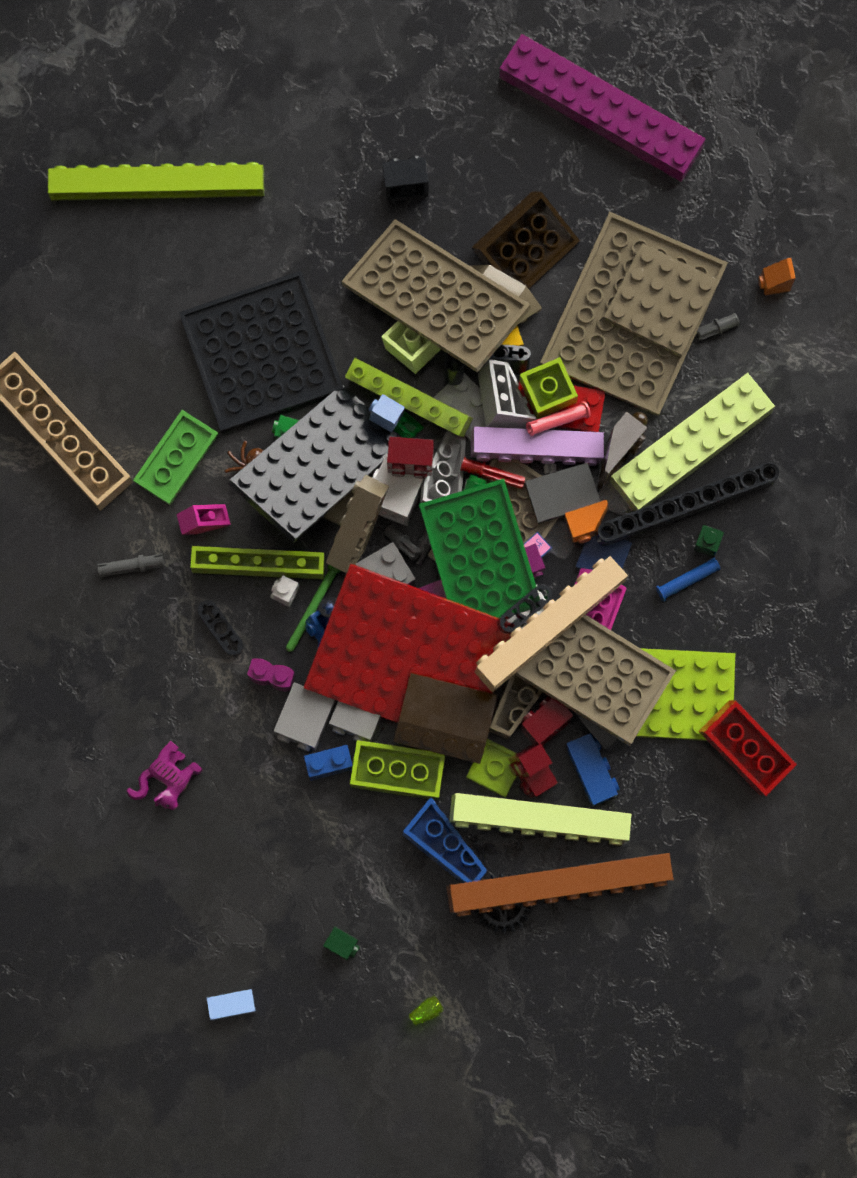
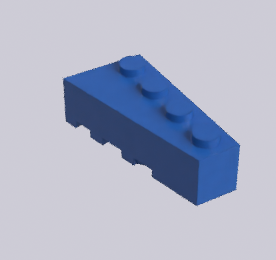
(443, 844)

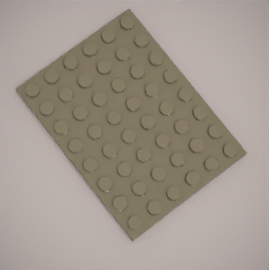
(604, 353)

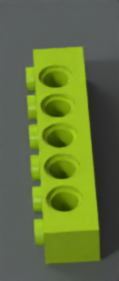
(409, 397)

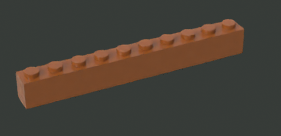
(559, 882)

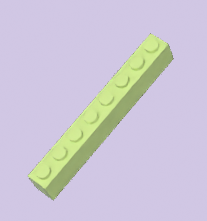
(540, 818)

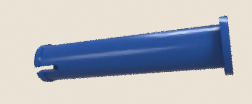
(687, 579)

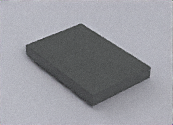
(561, 492)

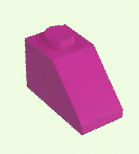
(203, 518)

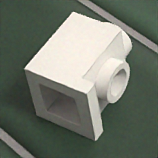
(284, 590)

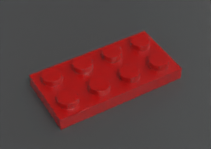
(595, 401)

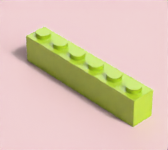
(257, 562)

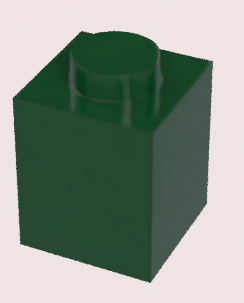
(708, 541)
(342, 944)

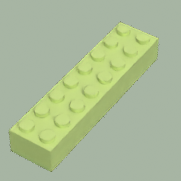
(692, 443)

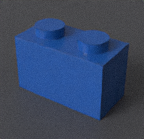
(328, 762)

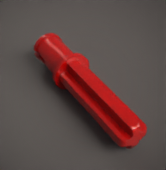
(492, 473)

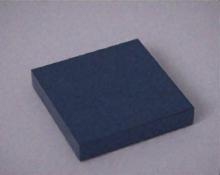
(594, 552)

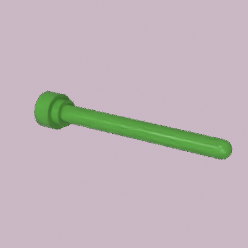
(312, 607)

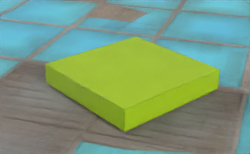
(494, 769)

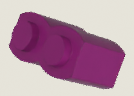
(265, 673)

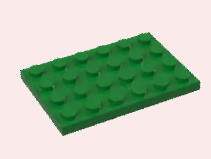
(479, 548)

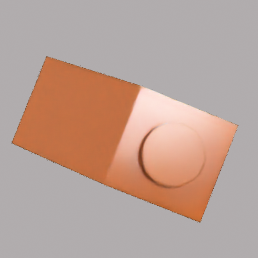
(777, 277)
(585, 521)

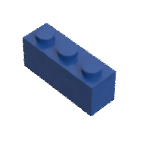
(592, 769)

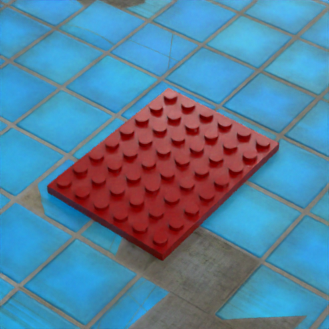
(391, 630)

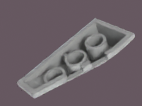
(446, 471)

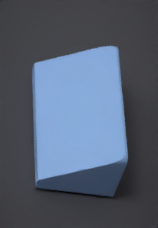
(231, 1004)

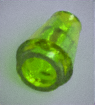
(427, 1010)

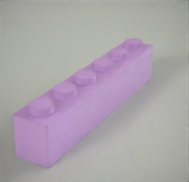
(544, 446)

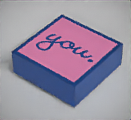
(542, 545)

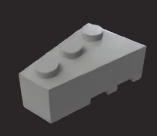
(501, 397)

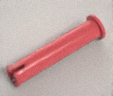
(558, 419)

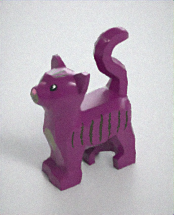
(166, 772)

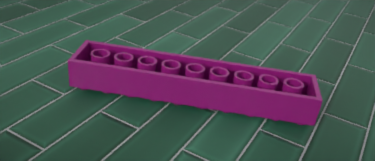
(601, 107)

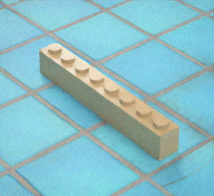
(550, 624)

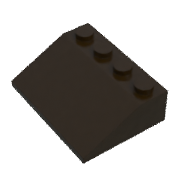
(527, 240)
(445, 718)

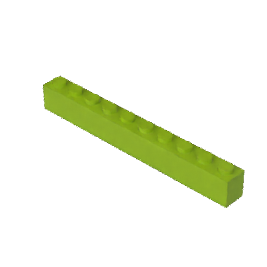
(156, 182)

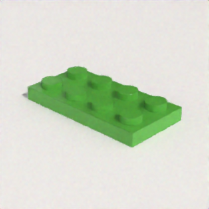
(175, 457)

